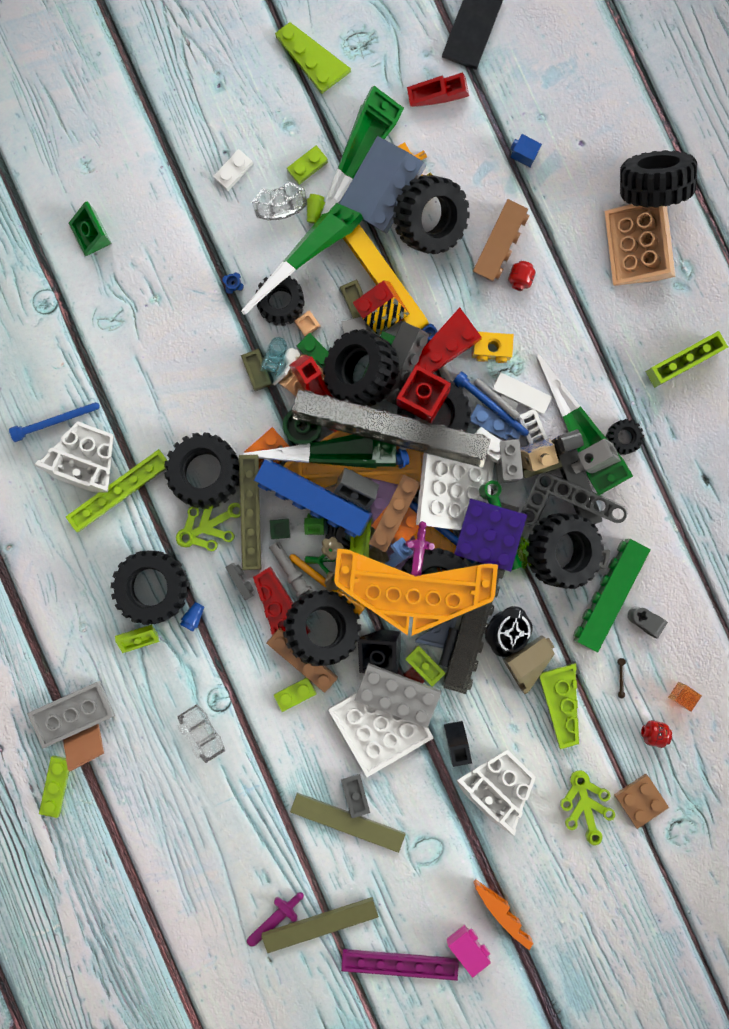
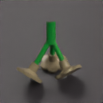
(330, 550)

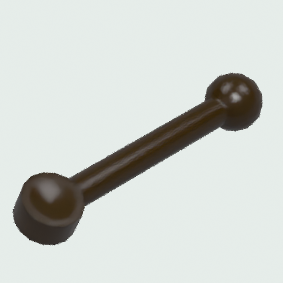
(621, 661)

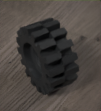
(633, 429)

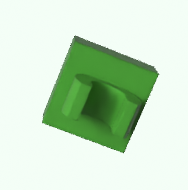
(313, 526)

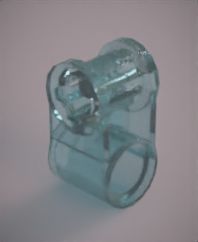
(273, 359)

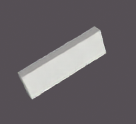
(521, 393)

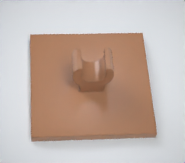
(83, 747)

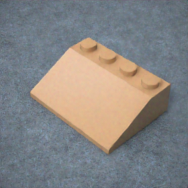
(639, 244)

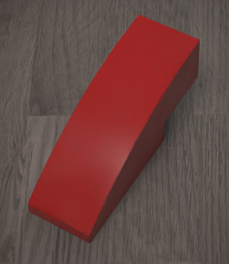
(438, 90)

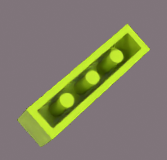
(686, 359)

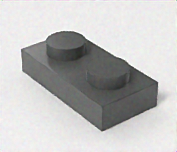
(236, 574)
(355, 796)

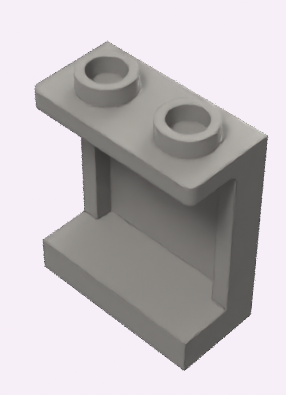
(510, 467)

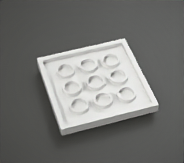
(448, 489)
(376, 735)

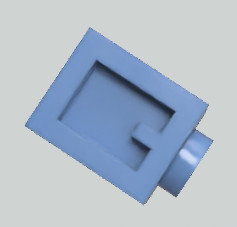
(400, 553)

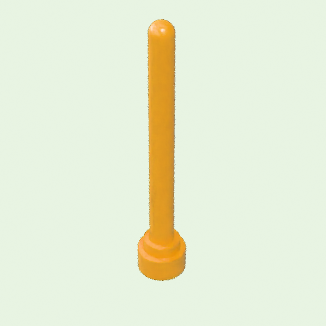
(320, 579)

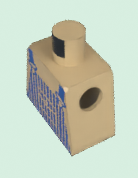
(540, 455)

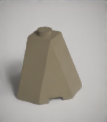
(530, 662)

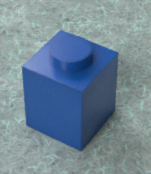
(525, 150)

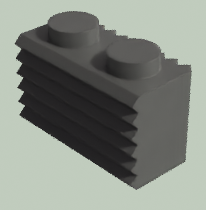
(356, 488)

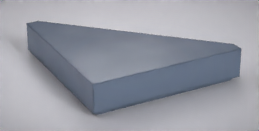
(437, 635)

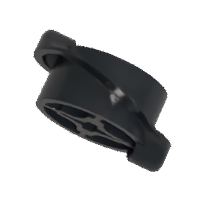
(511, 628)

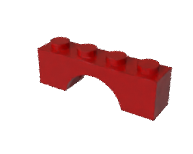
(310, 376)

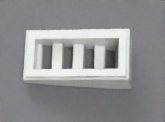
(532, 413)

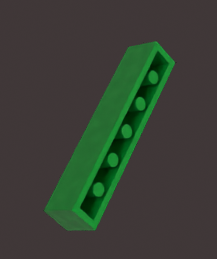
(611, 594)

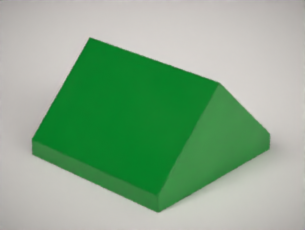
(89, 230)

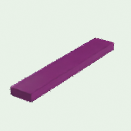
(400, 964)

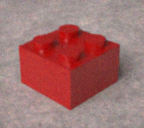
(423, 394)

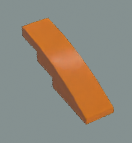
(499, 908)

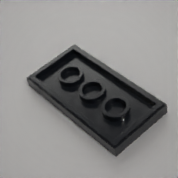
(471, 31)

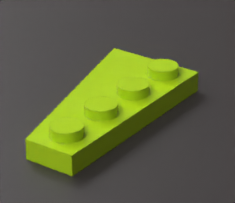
(315, 61)
(561, 699)

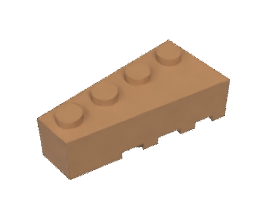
(500, 240)

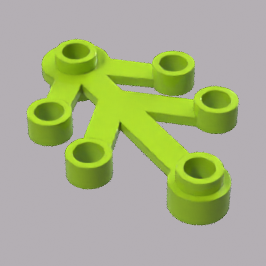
(206, 526)
(585, 804)

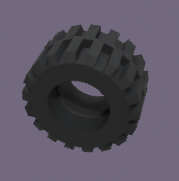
(288, 313)

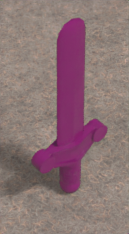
(419, 549)
(284, 910)

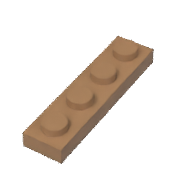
(394, 513)
(319, 675)

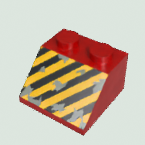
(381, 307)

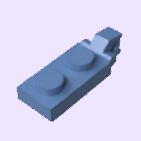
(493, 423)

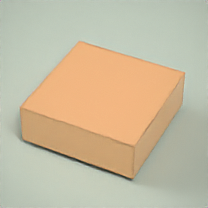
(307, 323)

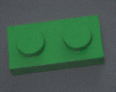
(311, 347)

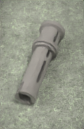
(294, 577)

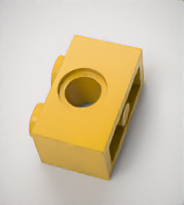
(502, 341)

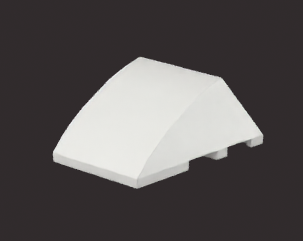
(81, 458)
(499, 789)

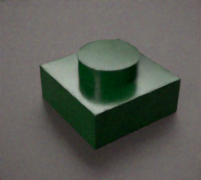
(280, 529)

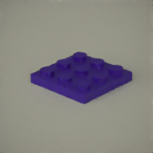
(490, 534)

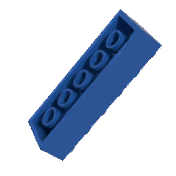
(313, 497)

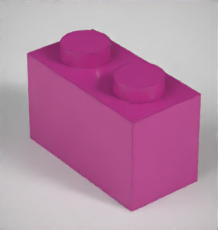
(468, 950)

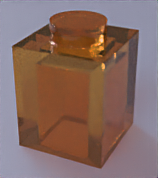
(685, 696)

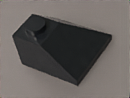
(380, 649)

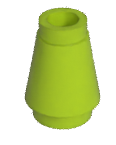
(315, 205)

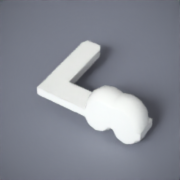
(290, 356)

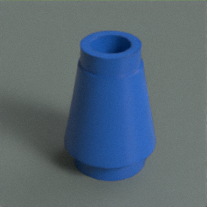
(192, 617)

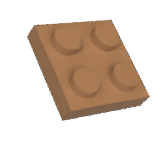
(641, 801)

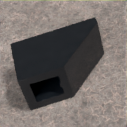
(457, 744)

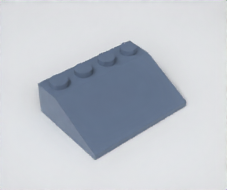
(380, 181)

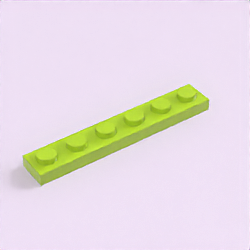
(117, 491)

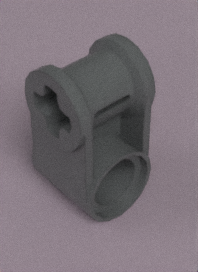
(649, 622)

